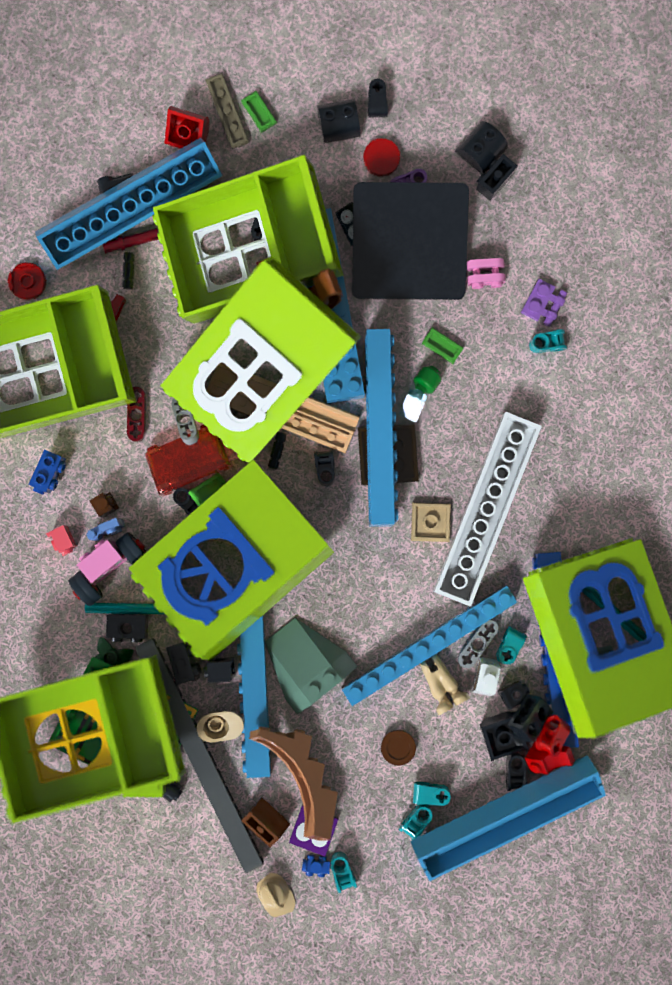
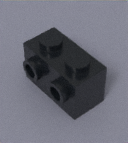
(498, 175)

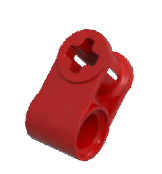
(554, 734)

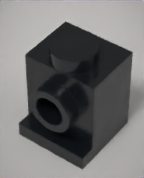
(507, 694)

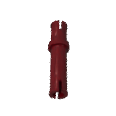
(130, 240)

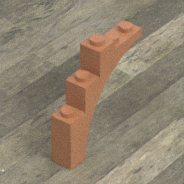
(317, 799)

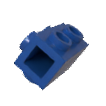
(46, 472)

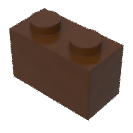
(266, 822)

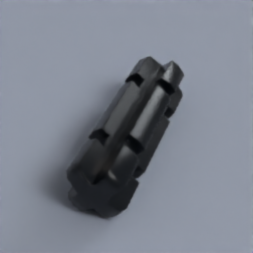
(128, 270)
(277, 450)

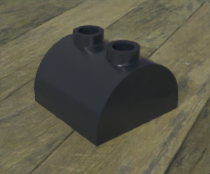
(339, 120)
(482, 146)

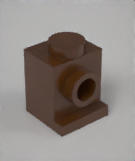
(104, 504)

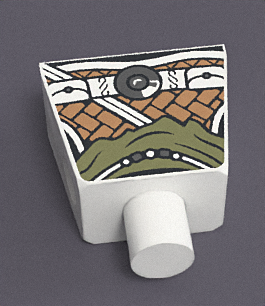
(486, 676)

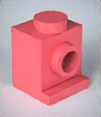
(62, 540)

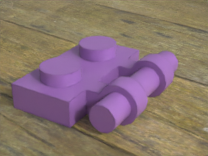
(538, 300)

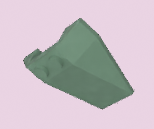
(306, 664)

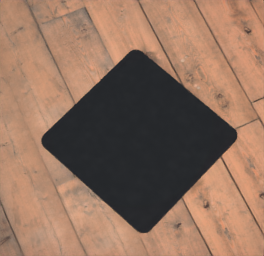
(410, 240)

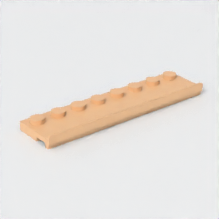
(312, 420)

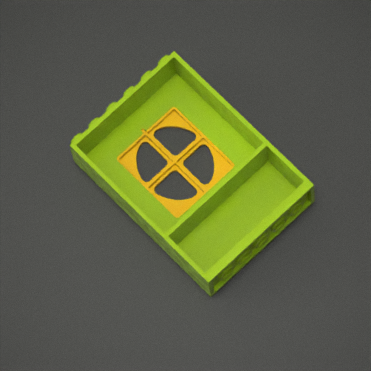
(135, 733)

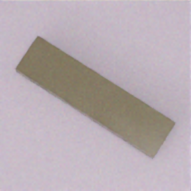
(227, 111)

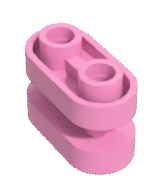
(479, 280)

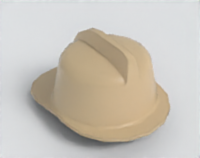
(220, 726)
(275, 895)

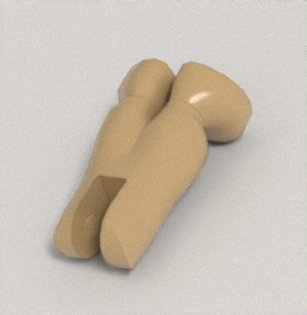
(442, 682)

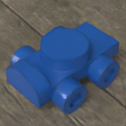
(314, 866)

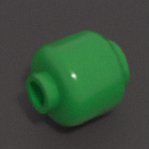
(427, 379)

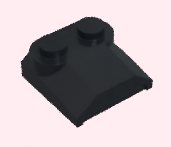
(499, 737)

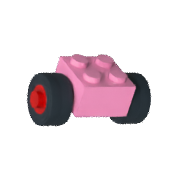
(101, 563)

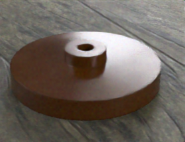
(398, 747)

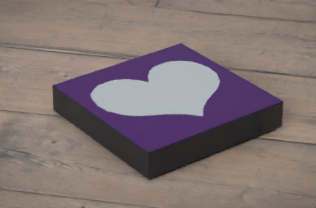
(297, 837)

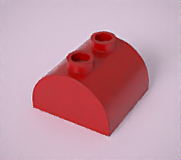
(185, 127)

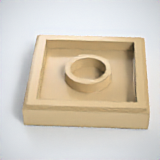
(430, 522)

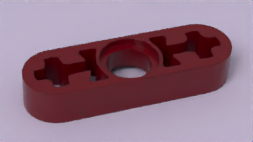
(131, 428)

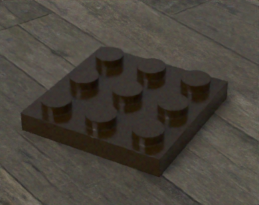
(406, 454)

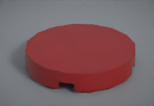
(381, 157)
(33, 281)

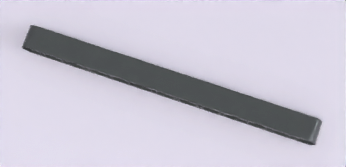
(205, 766)

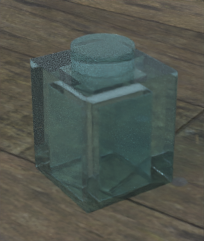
(413, 404)

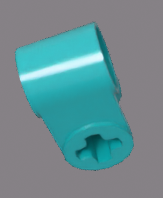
(552, 342)
(512, 643)
(428, 794)
(414, 824)
(343, 875)

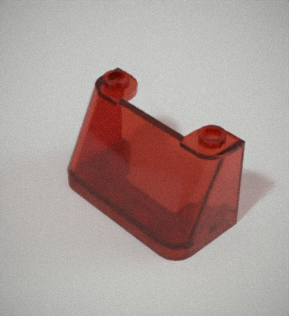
(181, 464)

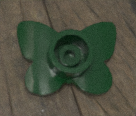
(111, 655)

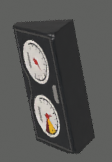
(345, 218)

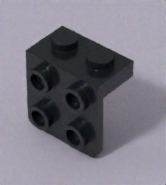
(183, 663)

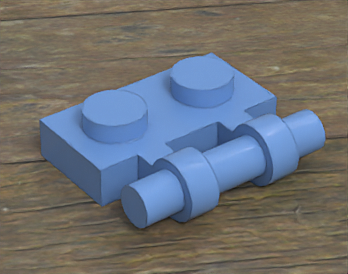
(110, 527)

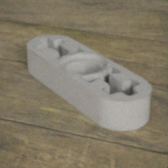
(182, 427)
(491, 635)

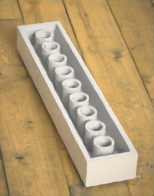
(487, 508)

